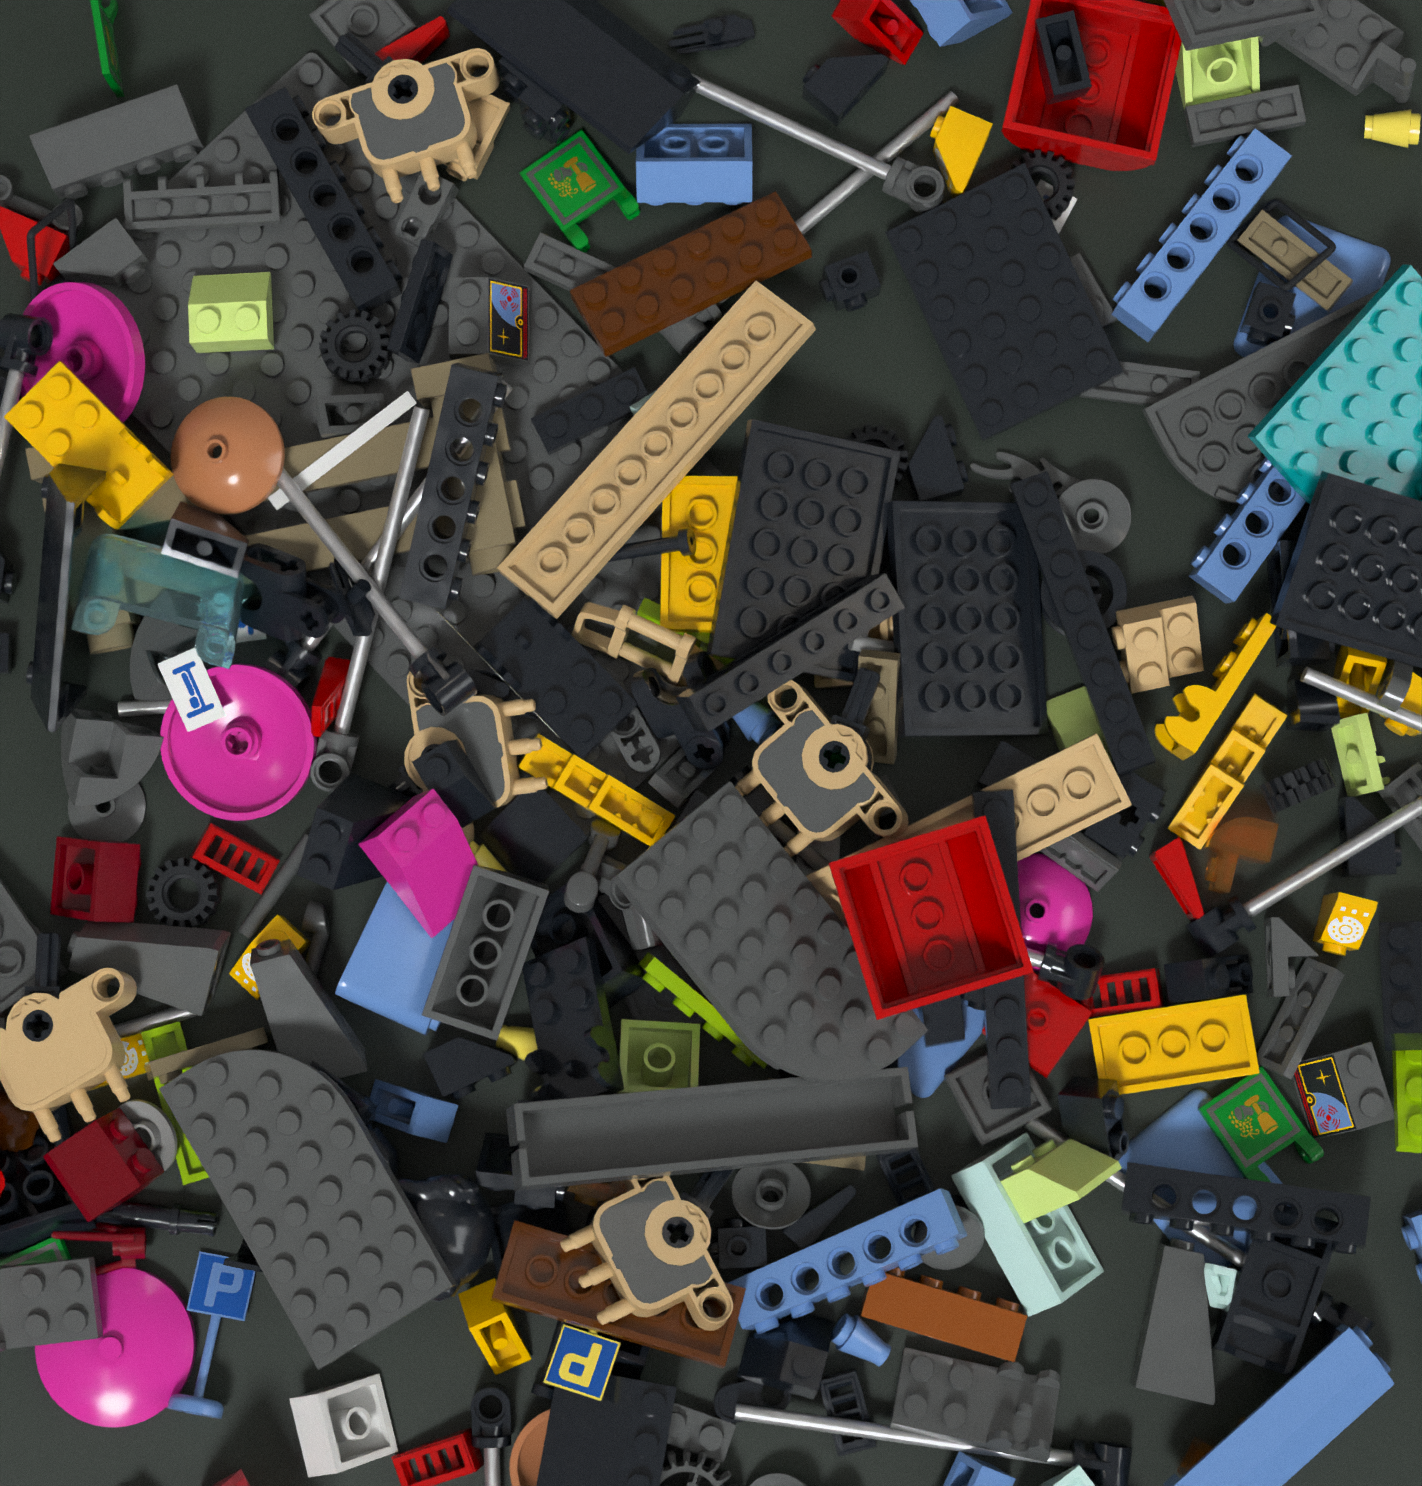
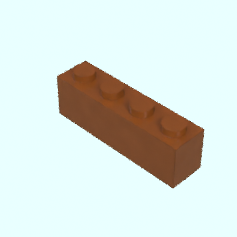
(946, 1314)

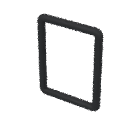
(68, 204)
(1331, 246)

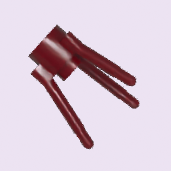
(126, 1242)

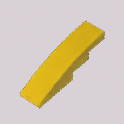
(1227, 771)
(597, 792)

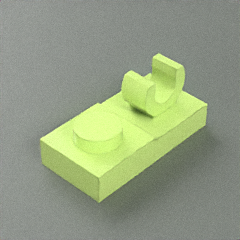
(1358, 756)

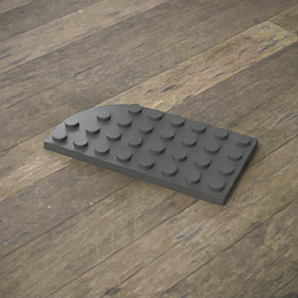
(1210, 421)
(763, 944)
(309, 1196)

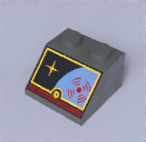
(489, 318)
(1342, 1091)

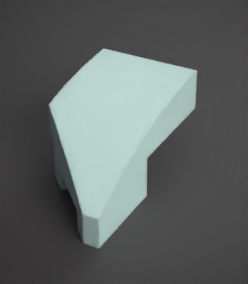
(1219, 1284)

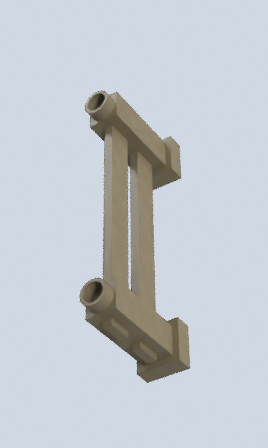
(379, 457)

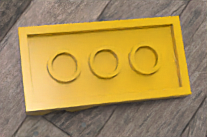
(79, 430)
(692, 581)
(1202, 706)
(1175, 1045)

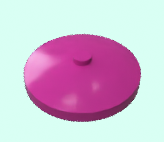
(94, 340)
(251, 756)
(136, 1363)

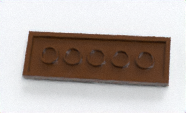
(690, 273)
(545, 1281)

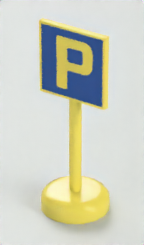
(582, 1362)

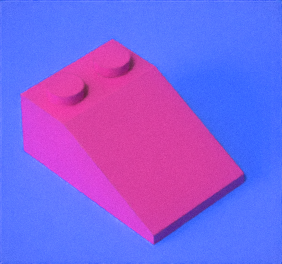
(423, 859)

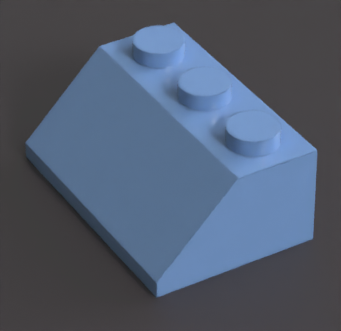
(958, 20)
(696, 165)

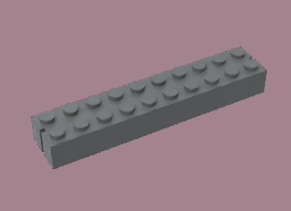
(708, 1129)

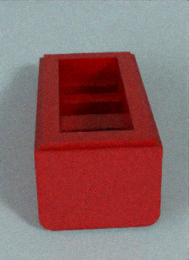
(419, 43)
(328, 694)
(205, 842)
(1175, 870)
(1154, 987)
(471, 1457)

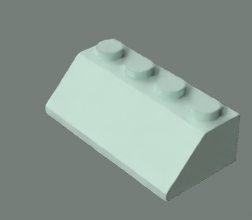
(1041, 1258)

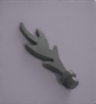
(1022, 469)

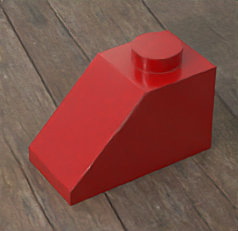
(879, 26)
(49, 245)

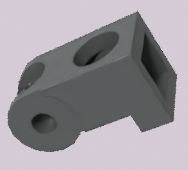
(424, 210)

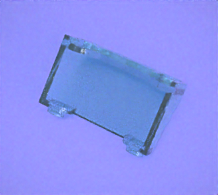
(144, 581)

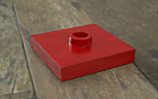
(1051, 1023)

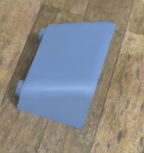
(394, 964)

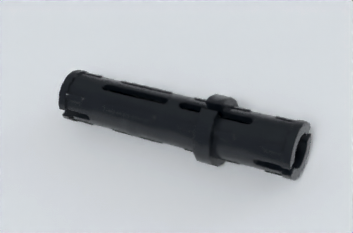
(173, 1218)

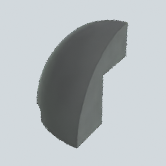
(153, 644)
(104, 755)

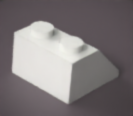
(343, 1425)

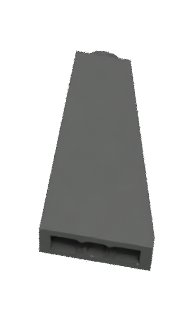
(165, 961)
(302, 1012)
(1175, 1329)

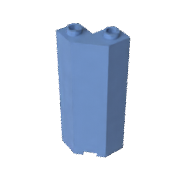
(1297, 1417)

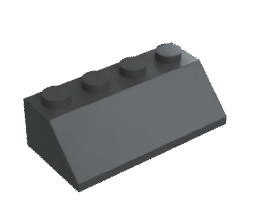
(118, 143)
(486, 951)

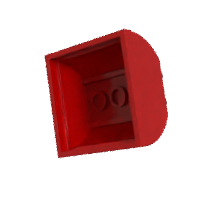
(1131, 69)
(931, 917)

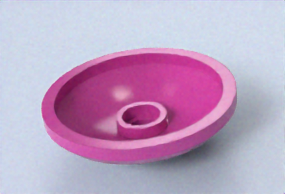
(1064, 902)

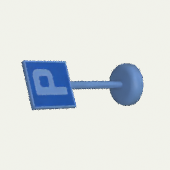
(219, 1293)

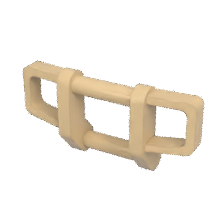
(616, 646)

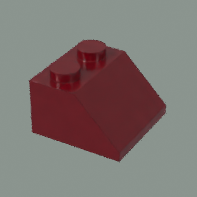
(95, 879)
(104, 1164)

